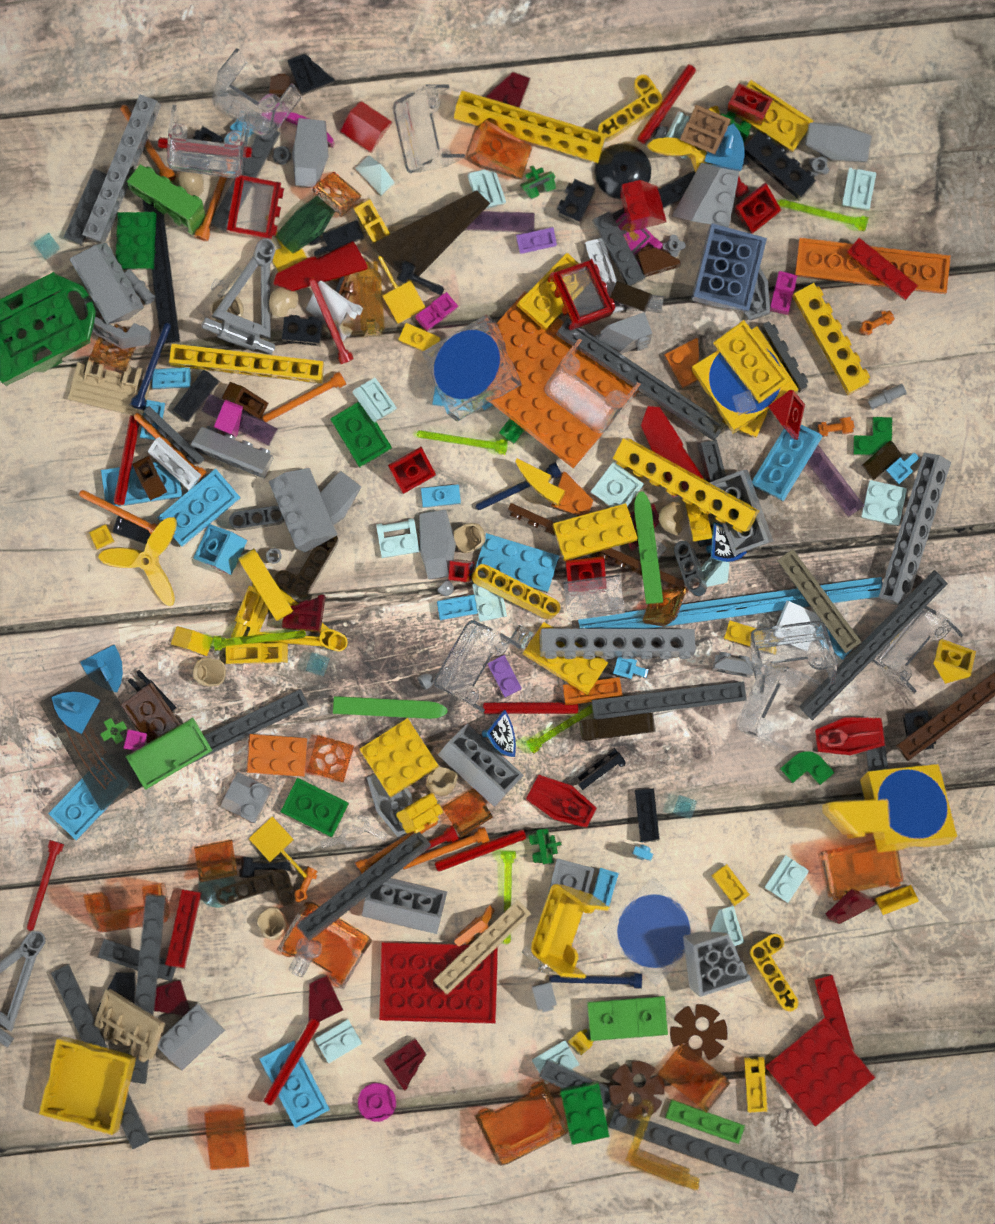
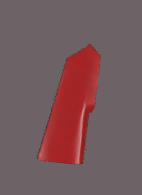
(330, 266)
(666, 442)

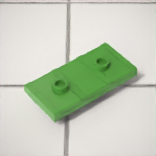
(169, 753)
(627, 1018)

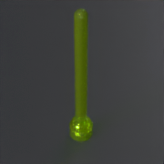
(859, 222)
(498, 446)
(222, 642)
(536, 743)
(508, 858)

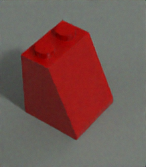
(642, 205)

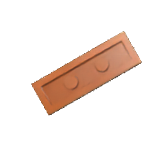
(601, 690)

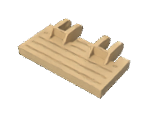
(107, 391)
(129, 1025)

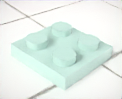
(617, 486)
(884, 503)

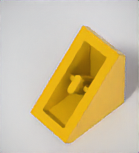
(192, 641)

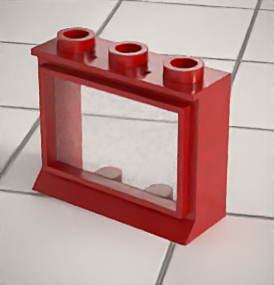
(254, 207)
(582, 294)

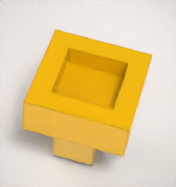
(581, 1042)

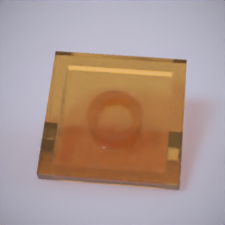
(664, 613)
(467, 812)
(216, 861)

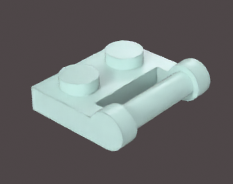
(399, 544)

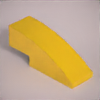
(371, 220)
(540, 482)
(257, 653)

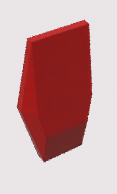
(850, 736)
(561, 801)

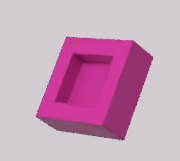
(134, 740)

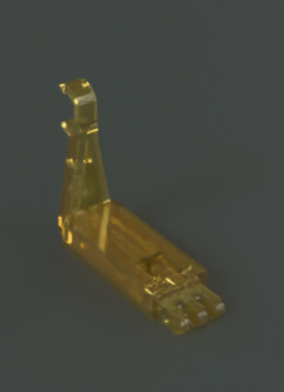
(372, 302)
(654, 1164)

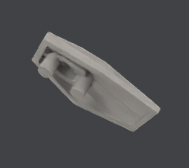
(838, 142)
(309, 151)
(760, 301)
(339, 496)
(436, 543)
(387, 806)

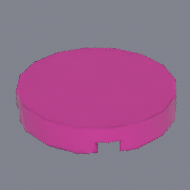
(377, 1102)

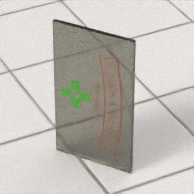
(99, 749)

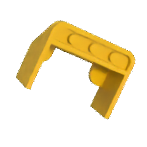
(858, 817)
(559, 926)

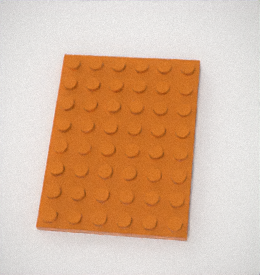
(535, 358)

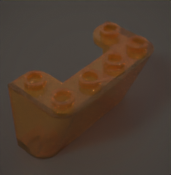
(105, 920)

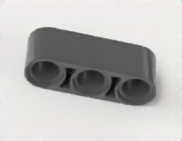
(248, 515)
(684, 562)

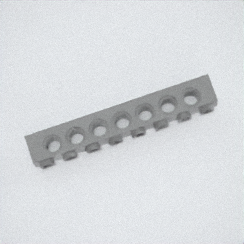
(121, 169)
(915, 528)
(683, 637)

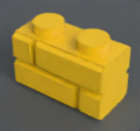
(419, 813)

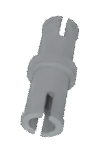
(139, 287)
(886, 396)

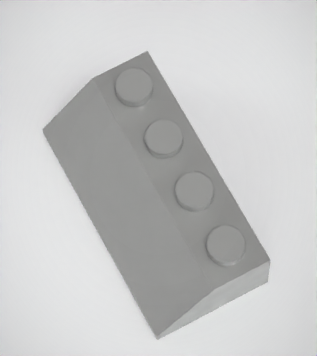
(107, 283)
(232, 452)
(741, 487)
(303, 508)
(480, 765)
(406, 905)

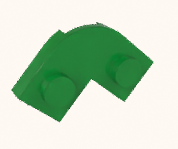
(880, 436)
(808, 762)

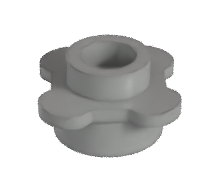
(819, 161)
(674, 250)

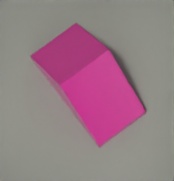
(229, 418)

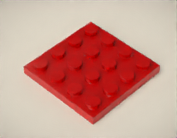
(820, 1071)

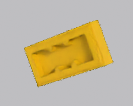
(417, 337)
(730, 885)
(896, 899)

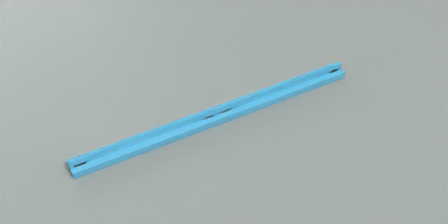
(755, 605)

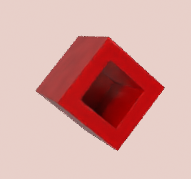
(461, 570)

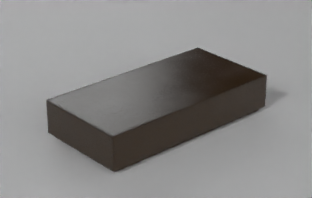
(631, 296)
(881, 460)

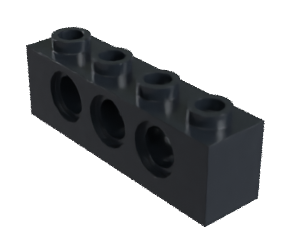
(782, 176)

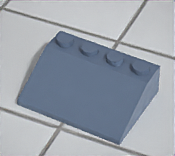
(728, 268)

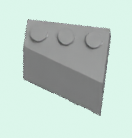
(709, 195)
(627, 334)
(712, 962)

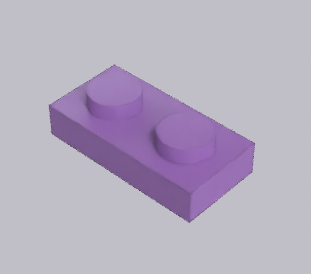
(536, 240)
(504, 676)

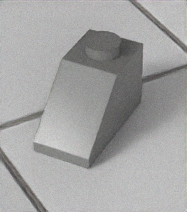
(544, 996)

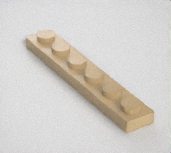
(482, 947)

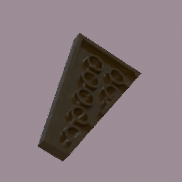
(431, 235)

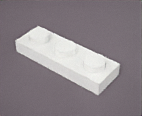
(174, 463)

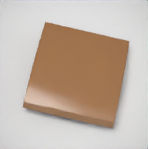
(705, 129)

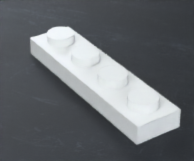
(598, 253)

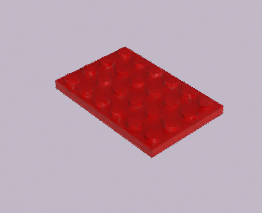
(412, 994)

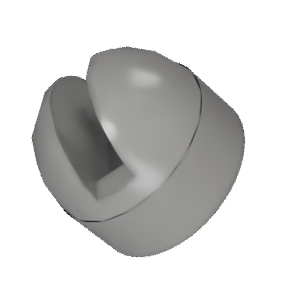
(273, 559)
(446, 588)
(425, 680)

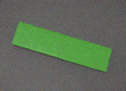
(704, 1121)

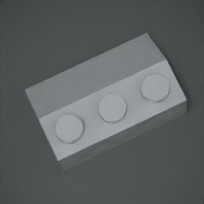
(190, 1036)

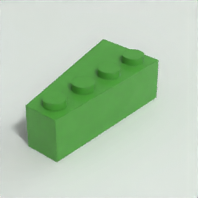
(167, 197)

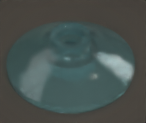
(208, 893)

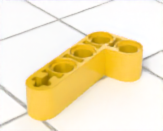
(627, 112)
(265, 584)
(776, 975)

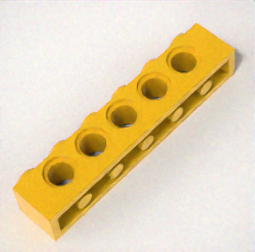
(849, 383)

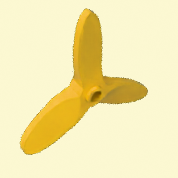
(677, 147)
(132, 558)

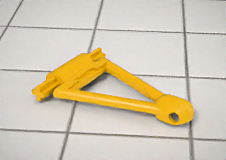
(253, 614)

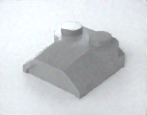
(736, 666)
(246, 797)

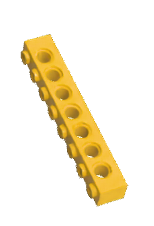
(531, 126)
(246, 363)
(747, 513)

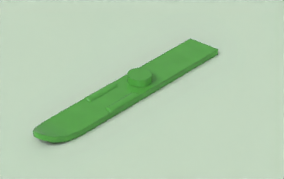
(647, 549)
(388, 708)

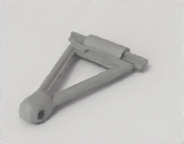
(238, 329)
(30, 949)

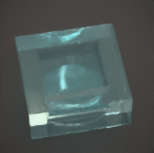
(47, 246)
(317, 664)
(684, 807)

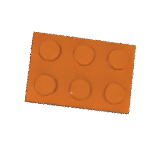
(276, 755)

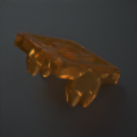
(332, 181)
(111, 359)
(346, 748)

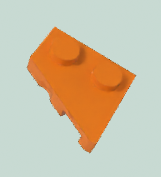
(682, 360)
(575, 500)
(477, 925)

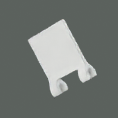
(338, 307)

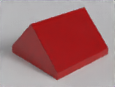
(749, 104)
(365, 126)
(757, 208)
(789, 412)
(411, 470)
(585, 568)

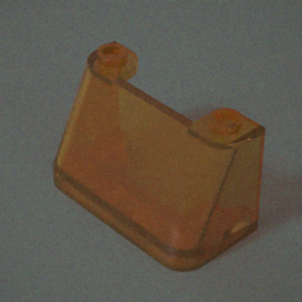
(859, 868)
(341, 946)
(522, 1125)

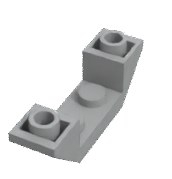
(135, 336)

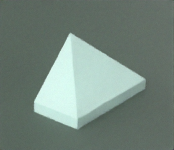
(375, 175)
(715, 572)
(727, 922)

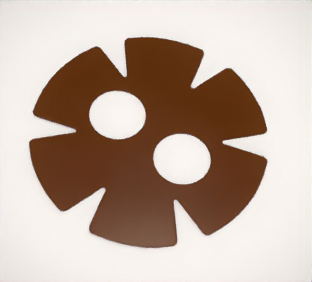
(688, 1021)
(621, 1092)

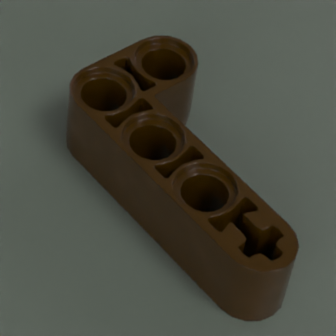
(311, 562)
(616, 726)
(253, 890)

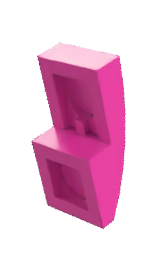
(783, 293)
(436, 311)

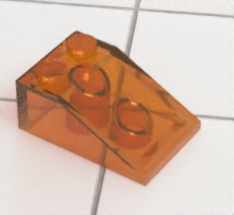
(498, 151)
(694, 1078)
(227, 1138)

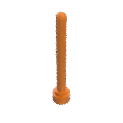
(164, 171)
(202, 233)
(336, 381)
(155, 433)
(118, 511)
(480, 836)
(365, 864)

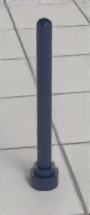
(139, 401)
(553, 470)
(634, 980)

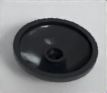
(608, 171)

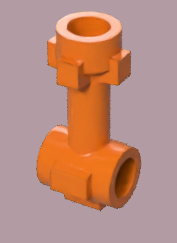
(867, 326)
(846, 425)
(300, 894)

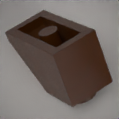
(279, 84)
(656, 261)
(248, 400)
(149, 478)

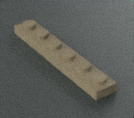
(819, 601)

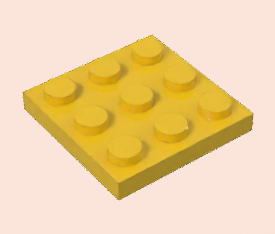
(399, 757)

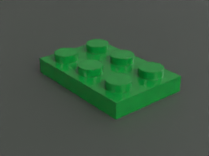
(136, 240)
(360, 434)
(314, 807)
(584, 1112)

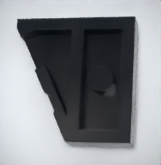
(308, 74)
(124, 985)

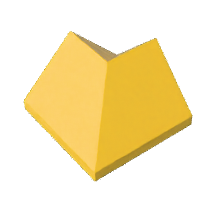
(953, 661)

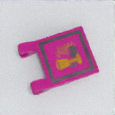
(637, 239)

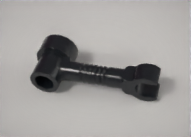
(406, 274)
(248, 867)

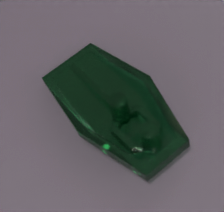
(305, 224)

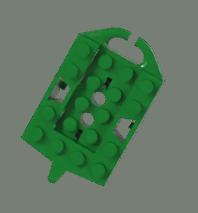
(61, 334)

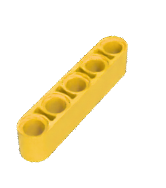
(506, 591)

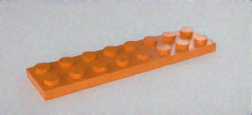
(831, 262)

